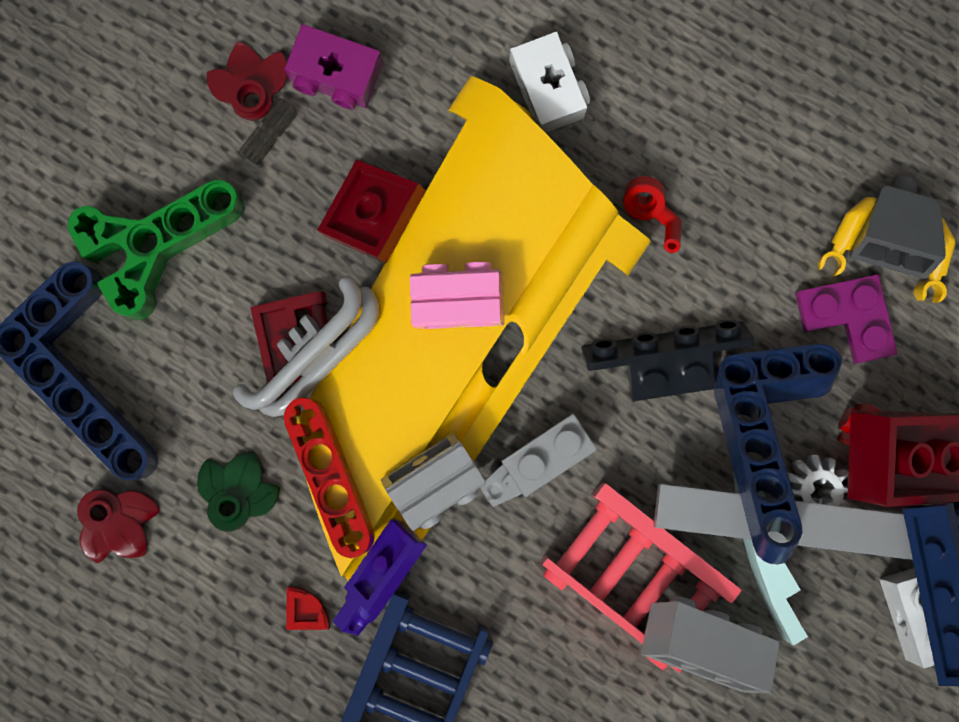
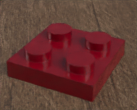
(371, 210)

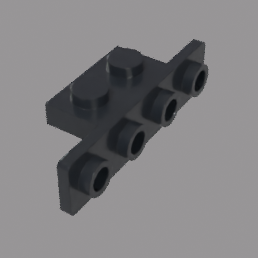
(668, 361)

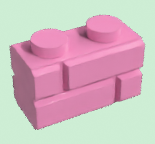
(457, 297)

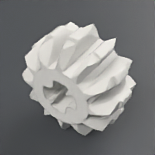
(822, 473)

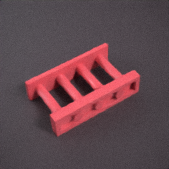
(676, 561)

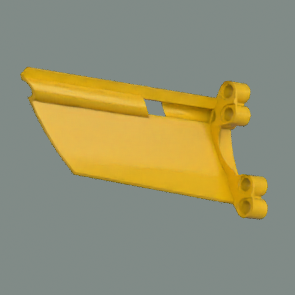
(496, 200)

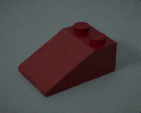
(904, 458)

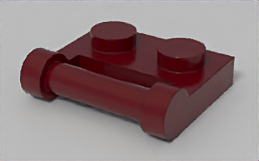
(276, 319)

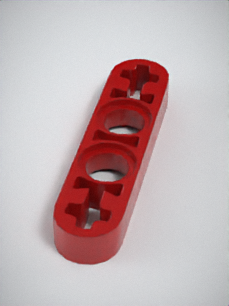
(322, 479)

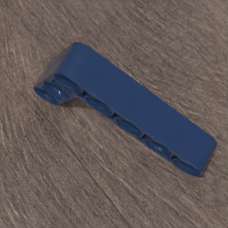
(66, 377)
(759, 436)

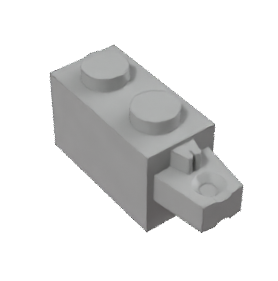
(538, 461)

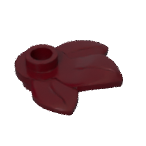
(247, 76)
(120, 528)

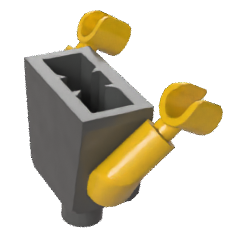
(899, 234)

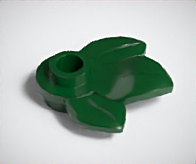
(235, 484)

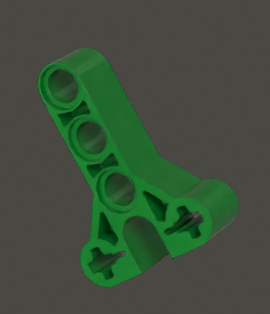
(142, 269)

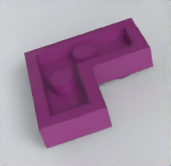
(859, 307)

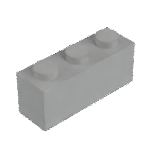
(710, 645)

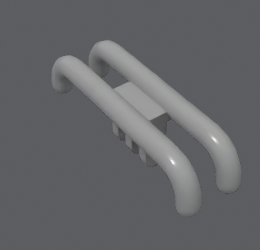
(314, 352)

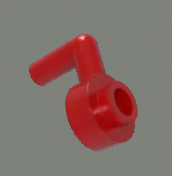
(653, 207)

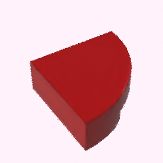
(305, 611)

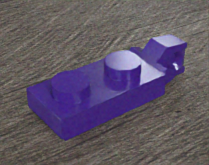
(378, 576)

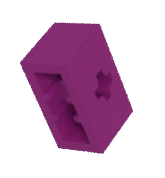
(319, 51)

